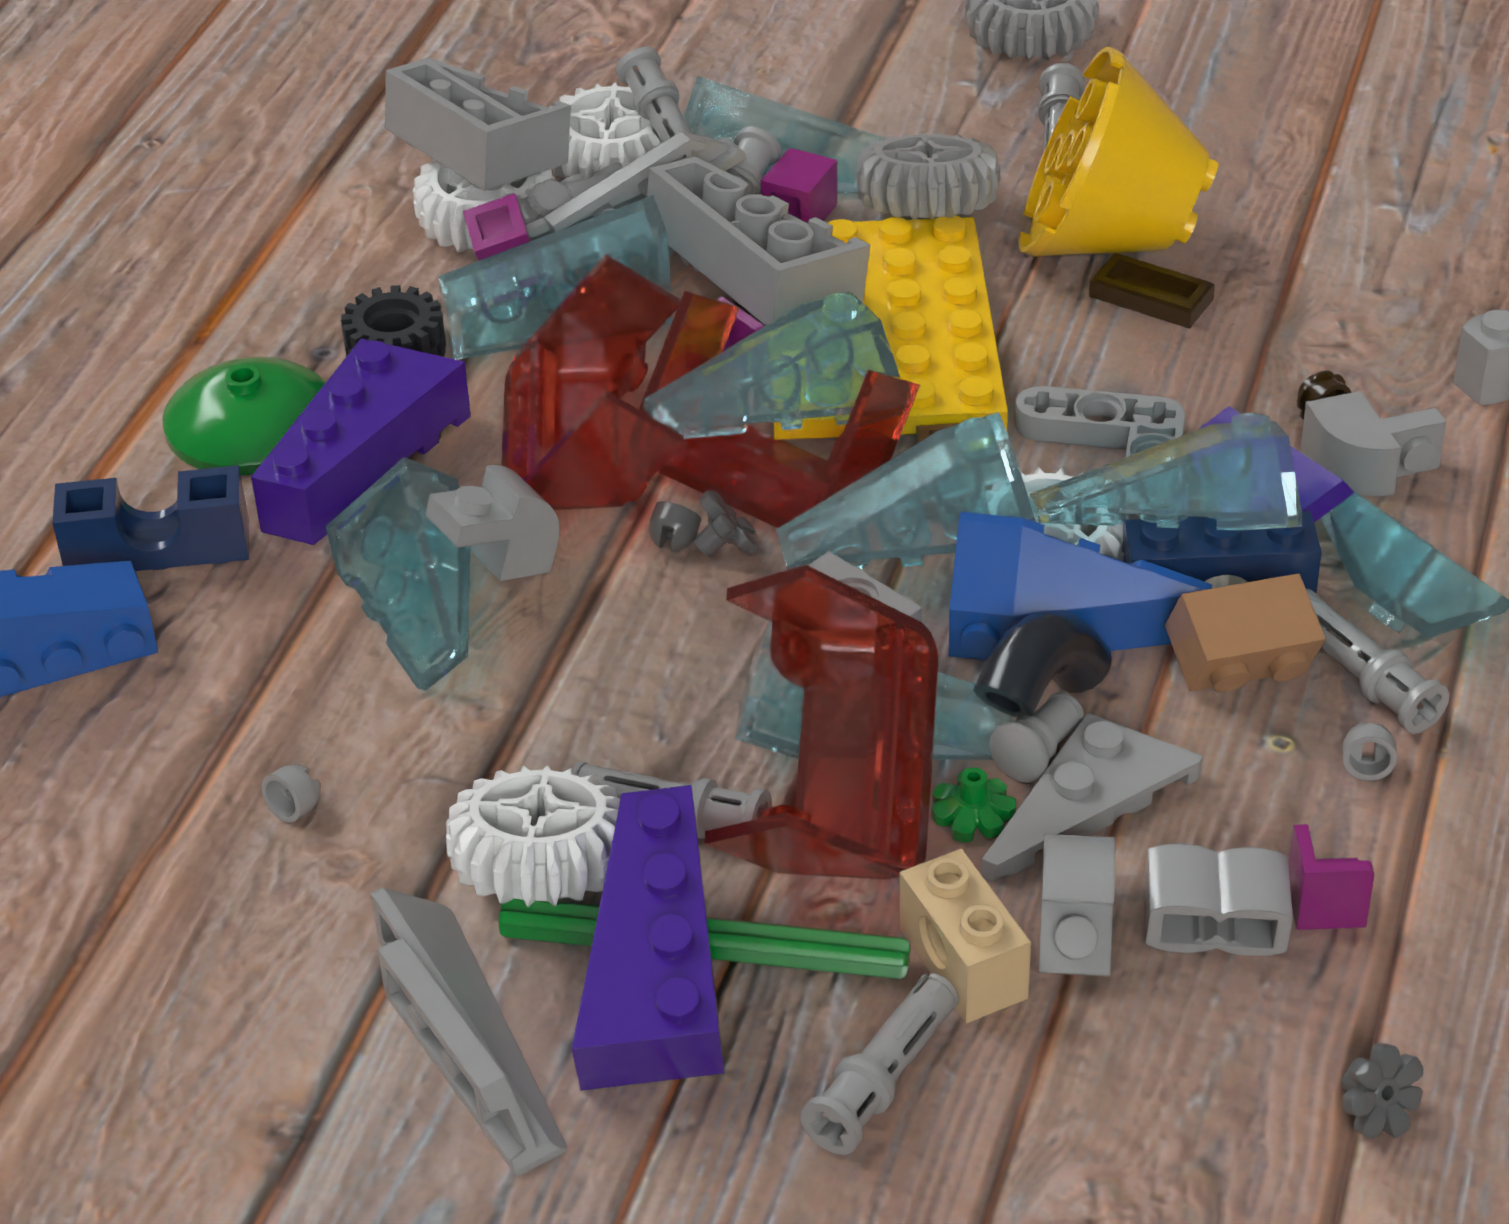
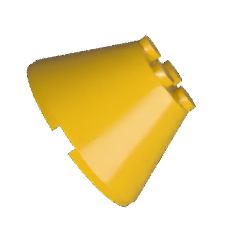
(1116, 170)

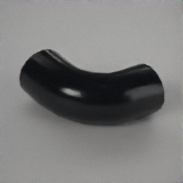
(1034, 653)

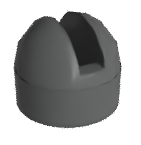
(673, 523)

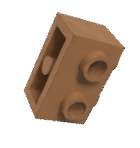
(1245, 633)

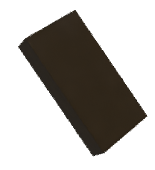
(1152, 290)

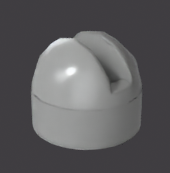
(1384, 754)
(290, 792)

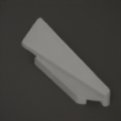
(631, 181)
(458, 1023)

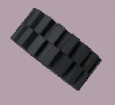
(396, 320)

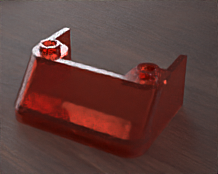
(564, 391)
(753, 469)
(861, 737)

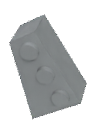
(474, 128)

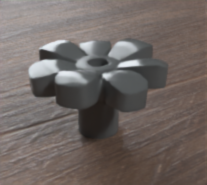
(724, 527)
(1381, 1090)

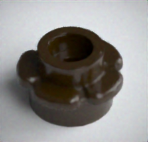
(1320, 386)

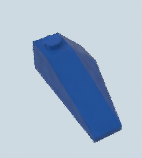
(1014, 569)

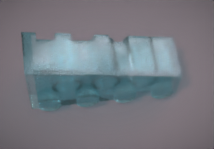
(510, 295)

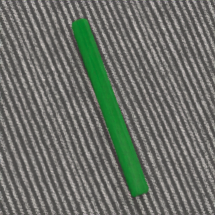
(729, 940)

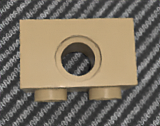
(965, 934)

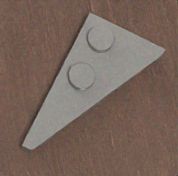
(1087, 787)

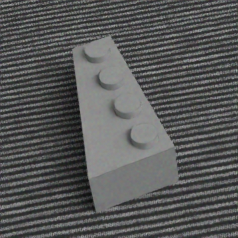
(752, 242)

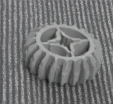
(1031, 26)
(927, 175)

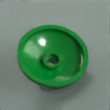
(237, 411)

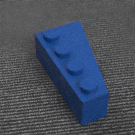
(70, 623)

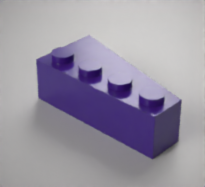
(355, 429)
(650, 968)

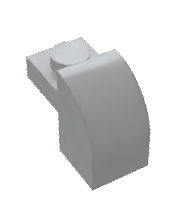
(1370, 451)
(501, 521)
(1077, 905)

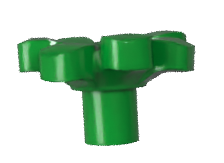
(972, 805)

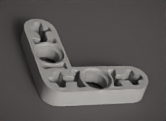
(1061, 416)

